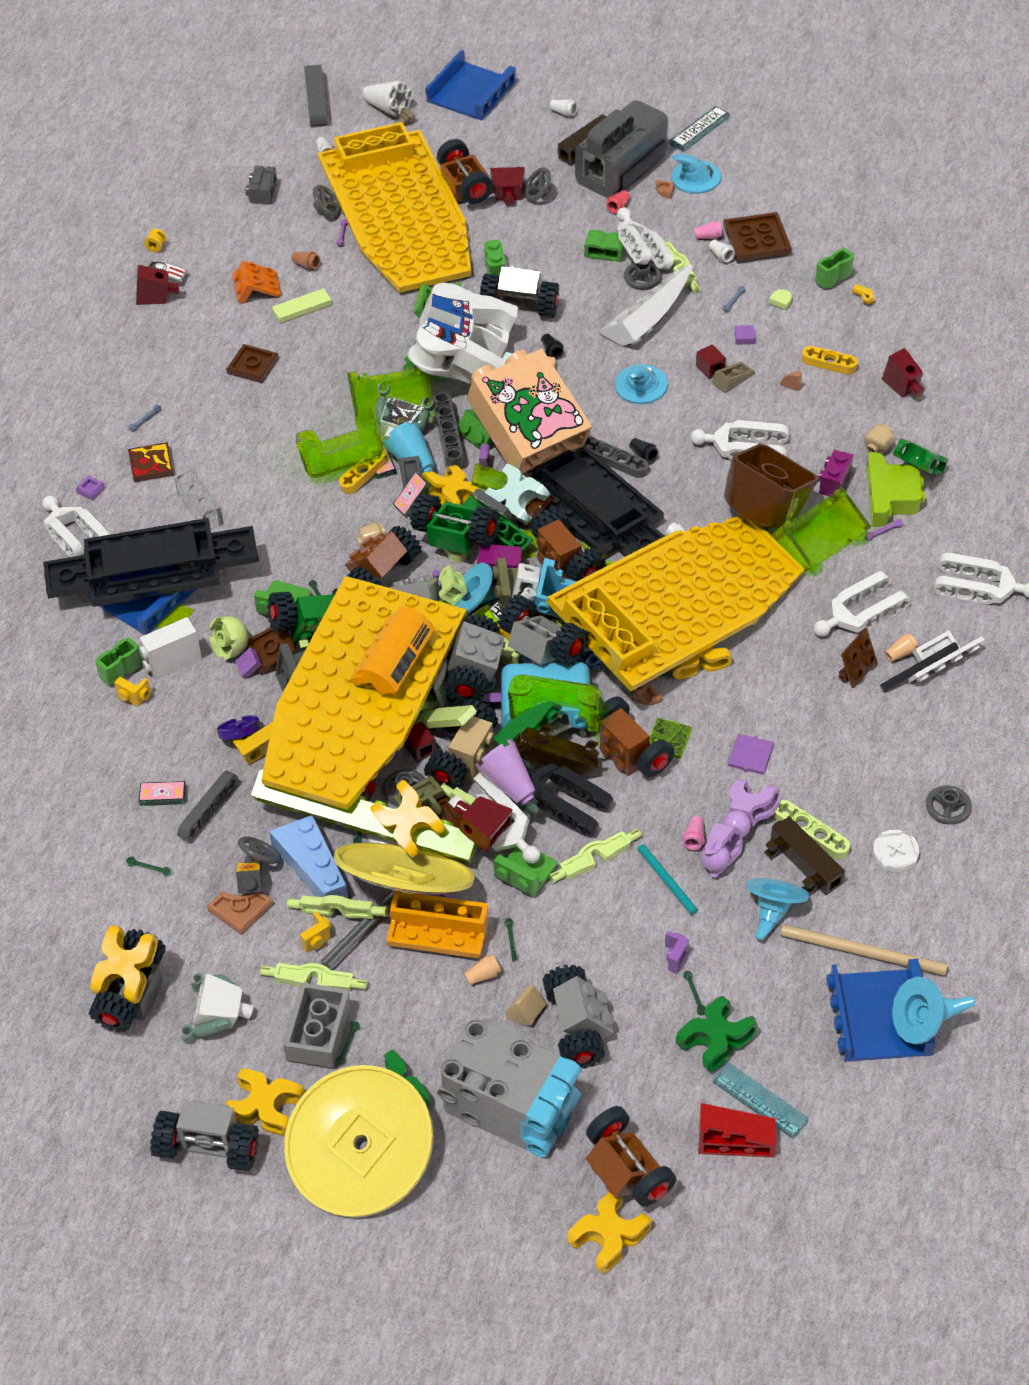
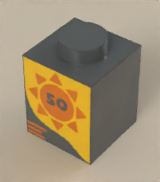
(249, 877)

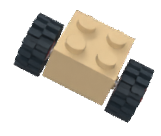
(466, 749)

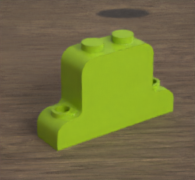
(892, 489)

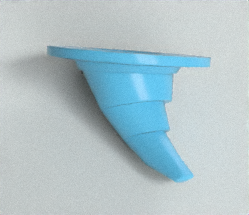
(694, 175)
(641, 384)
(479, 587)
(774, 901)
(922, 1009)

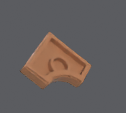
(239, 910)

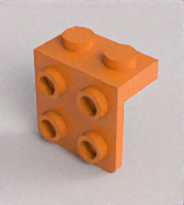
(254, 277)

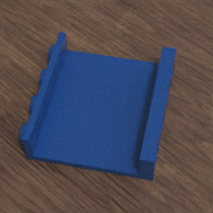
(469, 87)
(146, 612)
(865, 1014)

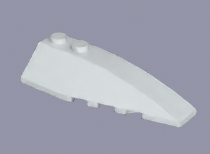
(647, 311)

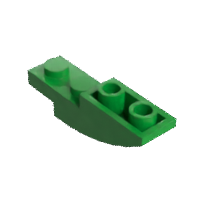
(508, 533)
(533, 718)

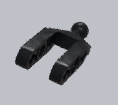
(575, 785)

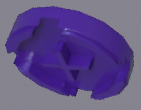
(235, 729)

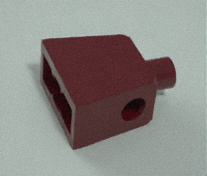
(508, 183)
(153, 286)
(903, 374)
(483, 820)

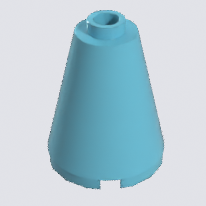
(408, 441)

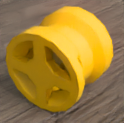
(155, 240)

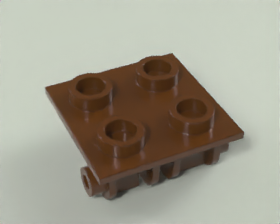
(857, 659)

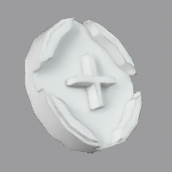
(895, 851)

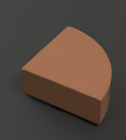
(665, 188)
(792, 380)
(647, 695)

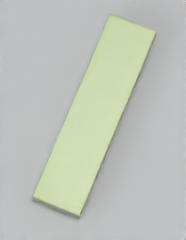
(446, 716)

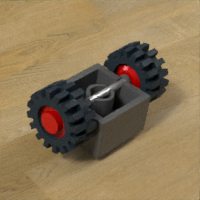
(112, 1007)

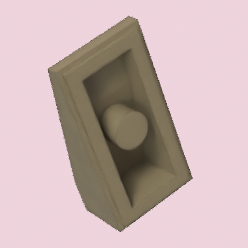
(732, 376)

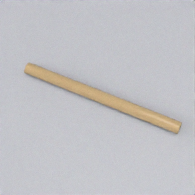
(861, 949)

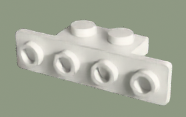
(935, 645)

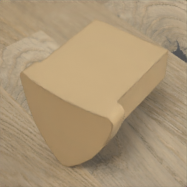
(526, 1007)

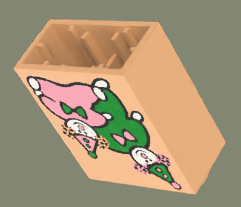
(527, 410)

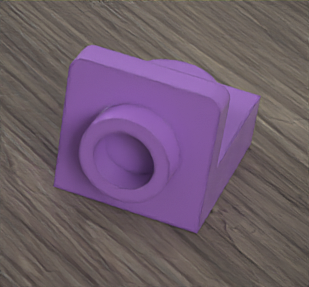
(678, 950)

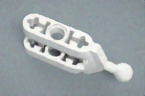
(641, 239)
(728, 449)
(63, 515)
(986, 592)
(869, 617)
(516, 832)

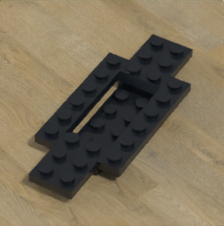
(620, 507)
(150, 550)

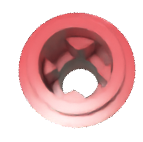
(617, 201)

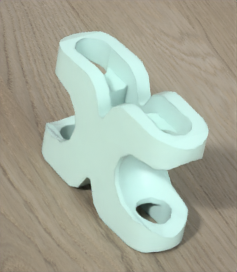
(518, 493)

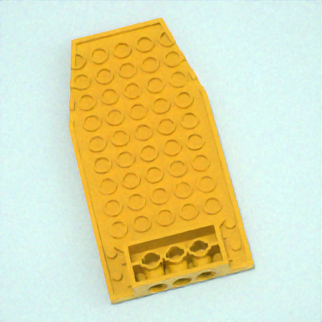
(398, 206)
(677, 597)
(338, 735)

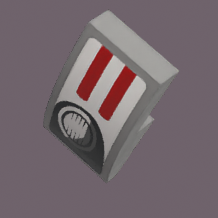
(175, 274)

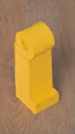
(255, 745)

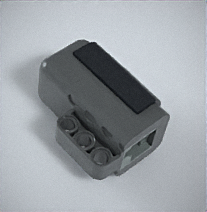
(621, 148)

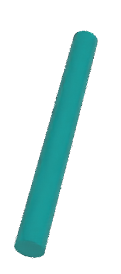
(667, 879)

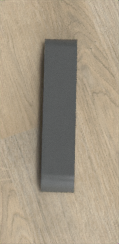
(315, 94)
(448, 429)

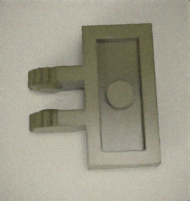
(428, 792)

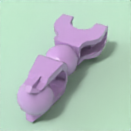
(746, 810)

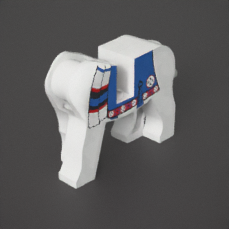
(460, 333)

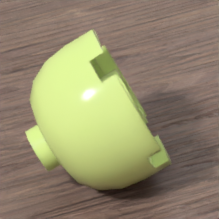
(228, 637)

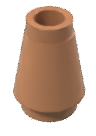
(306, 259)

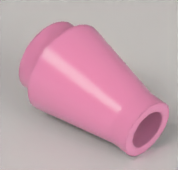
(709, 231)
(694, 834)

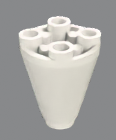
(389, 96)

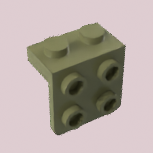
(504, 581)

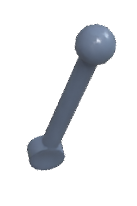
(741, 290)
(132, 427)

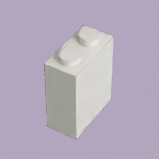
(170, 648)

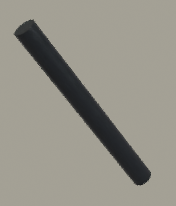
(918, 667)

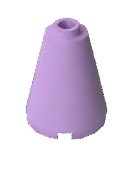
(507, 772)

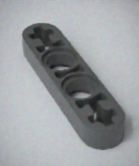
(633, 466)
(207, 806)

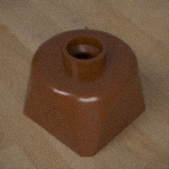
(767, 486)

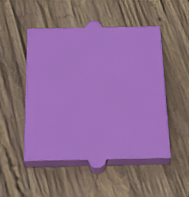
(750, 754)

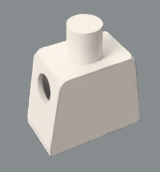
(526, 577)

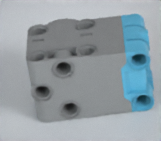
(509, 1085)

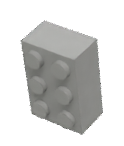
(317, 1025)

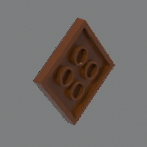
(757, 236)

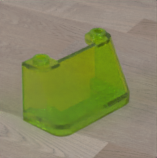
(404, 385)
(340, 451)
(823, 530)
(528, 689)

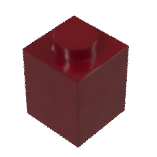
(710, 360)
(420, 742)

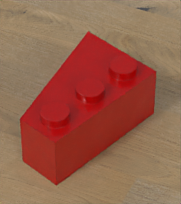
(735, 1133)

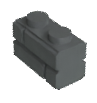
(261, 185)

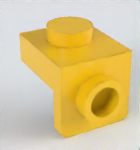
(129, 692)
(317, 934)

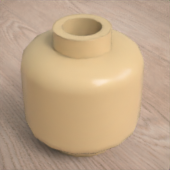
(879, 438)
(371, 529)

